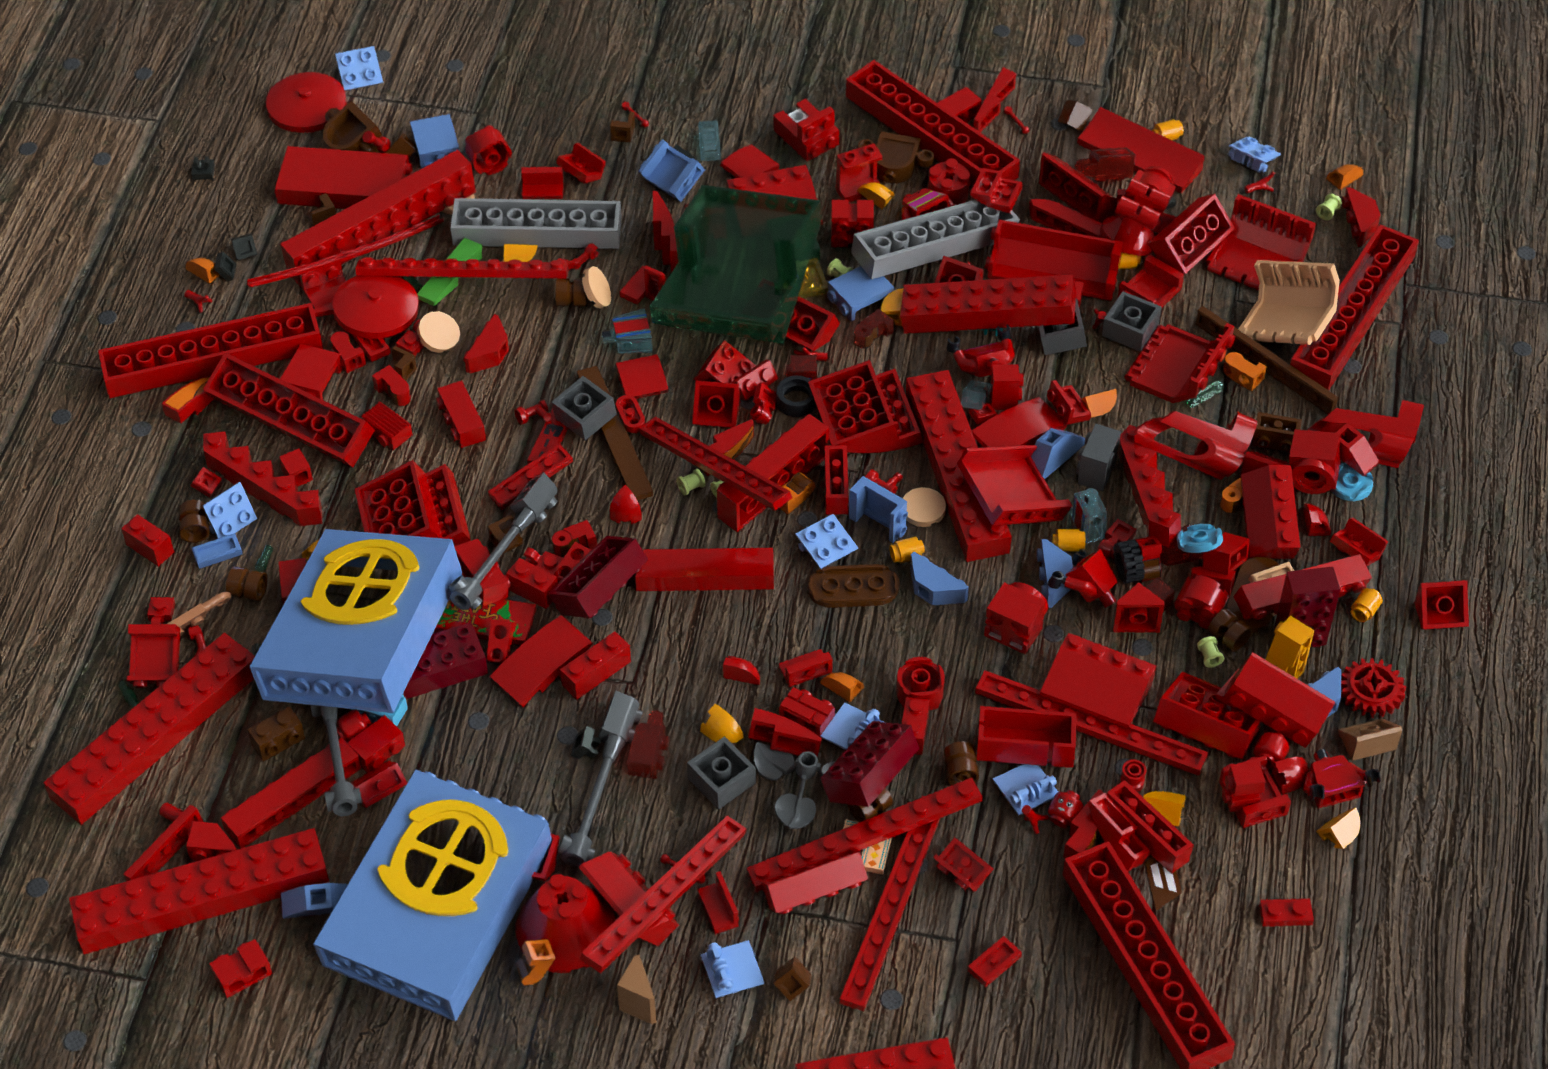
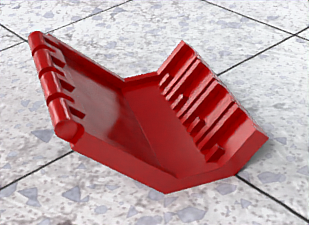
(1259, 235)
(1177, 363)

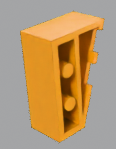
(1291, 646)

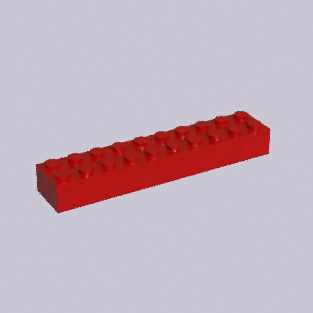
(919, 116)
(384, 212)
(1358, 304)
(198, 350)
(945, 438)
(151, 729)
(197, 891)
(1148, 959)

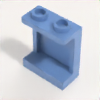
(434, 138)
(671, 170)
(857, 290)
(879, 504)

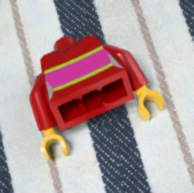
(924, 202)

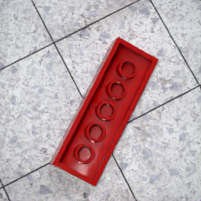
(1151, 148)
(706, 569)

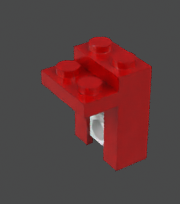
(807, 129)

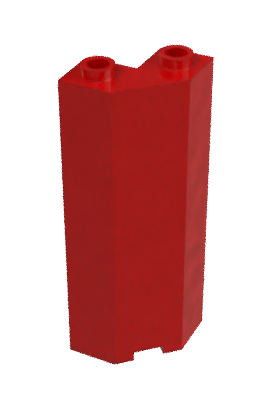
(1040, 251)

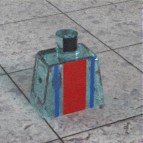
(630, 333)
(1088, 507)

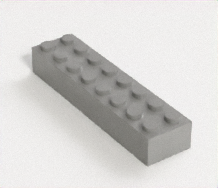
(537, 222)
(926, 238)

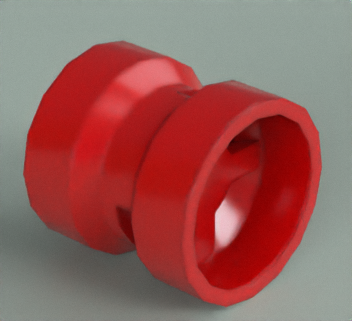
(1134, 774)

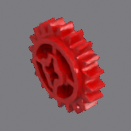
(1370, 691)

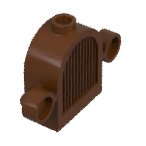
(346, 129)
(899, 156)

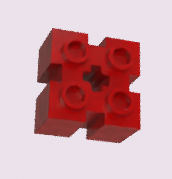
(850, 219)

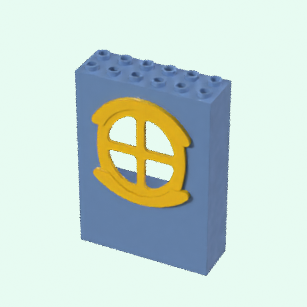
(352, 653)
(423, 942)

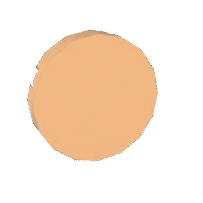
(596, 287)
(438, 332)
(924, 506)

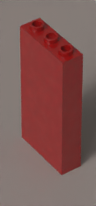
(339, 173)

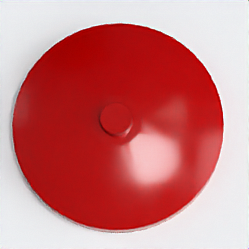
(302, 101)
(375, 306)

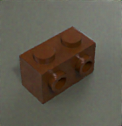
(1275, 431)
(276, 733)

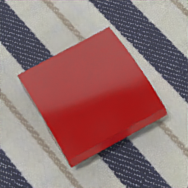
(748, 162)
(996, 191)
(642, 377)

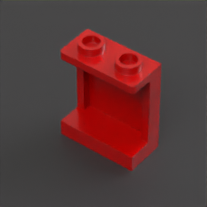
(856, 169)
(1155, 282)
(312, 369)
(153, 653)
(1272, 802)

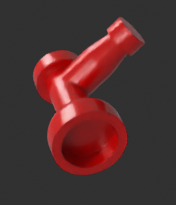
(382, 143)
(541, 409)
(889, 485)

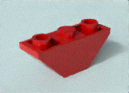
(1361, 214)
(488, 348)
(1354, 447)

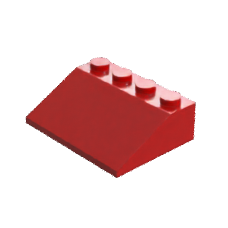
(786, 182)
(1098, 680)
(1194, 712)

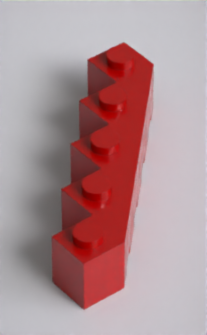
(260, 480)
(1148, 489)

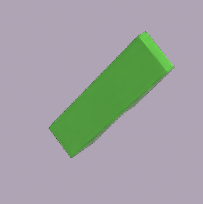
(439, 287)

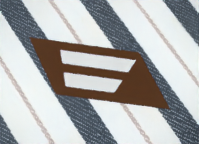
(1162, 883)

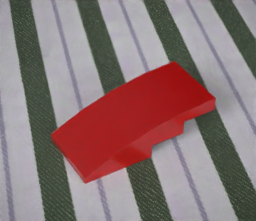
(664, 232)
(1019, 425)
(540, 659)

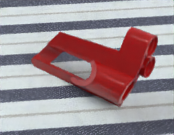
(1389, 435)
(1219, 449)

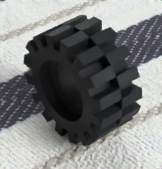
(1129, 561)

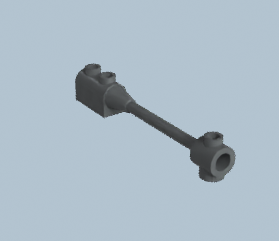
(529, 508)
(615, 733)
(342, 795)

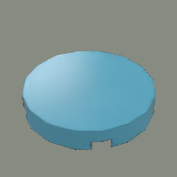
(1354, 487)
(1199, 538)

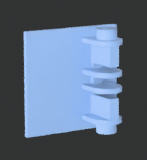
(359, 68)
(1258, 153)
(229, 511)
(826, 541)
(848, 725)
(1026, 786)
(731, 968)

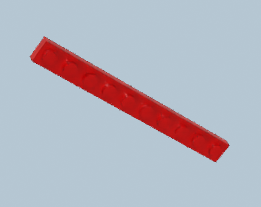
(453, 268)
(716, 463)
(1134, 739)
(872, 830)
(662, 895)
(887, 916)

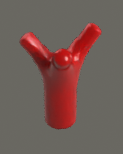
(1260, 185)
(198, 299)
(1099, 318)
(821, 356)
(1033, 817)

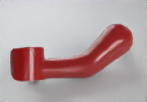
(196, 633)

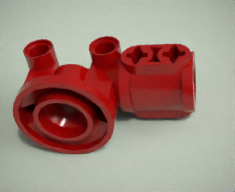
(1138, 215)

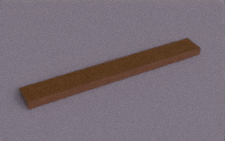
(1275, 365)
(620, 445)

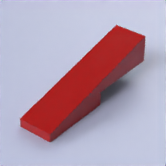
(991, 106)

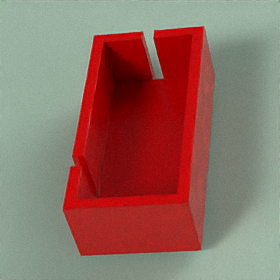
(1026, 736)

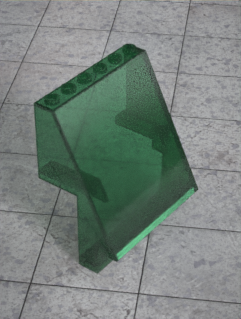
(738, 263)

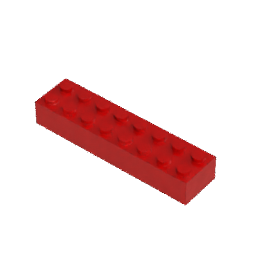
(988, 304)
(289, 410)

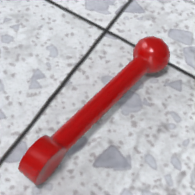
(626, 106)
(1008, 110)
(666, 859)

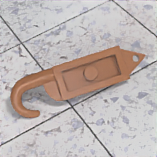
(196, 615)

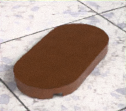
(1248, 568)
(853, 586)

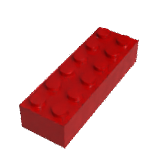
(792, 453)

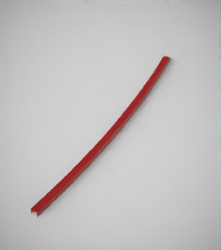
(346, 255)

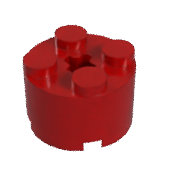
(488, 150)
(951, 179)
(1200, 600)
(922, 680)

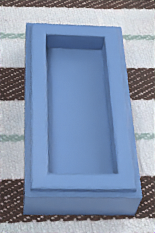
(217, 551)

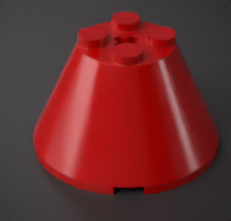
(566, 916)

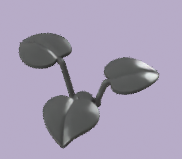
(772, 764)

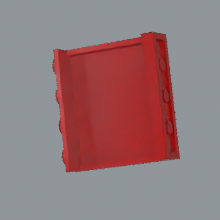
(1010, 485)

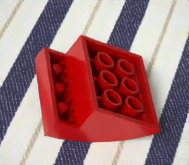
(866, 409)
(413, 504)

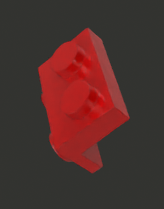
(582, 164)
(1068, 403)
(1361, 540)
(964, 864)

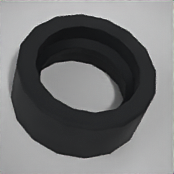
(791, 408)

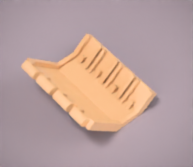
(1292, 302)

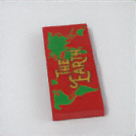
(481, 617)

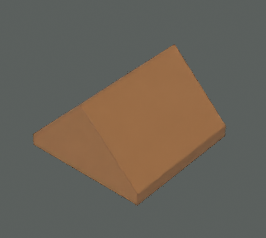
(1370, 738)
(635, 992)

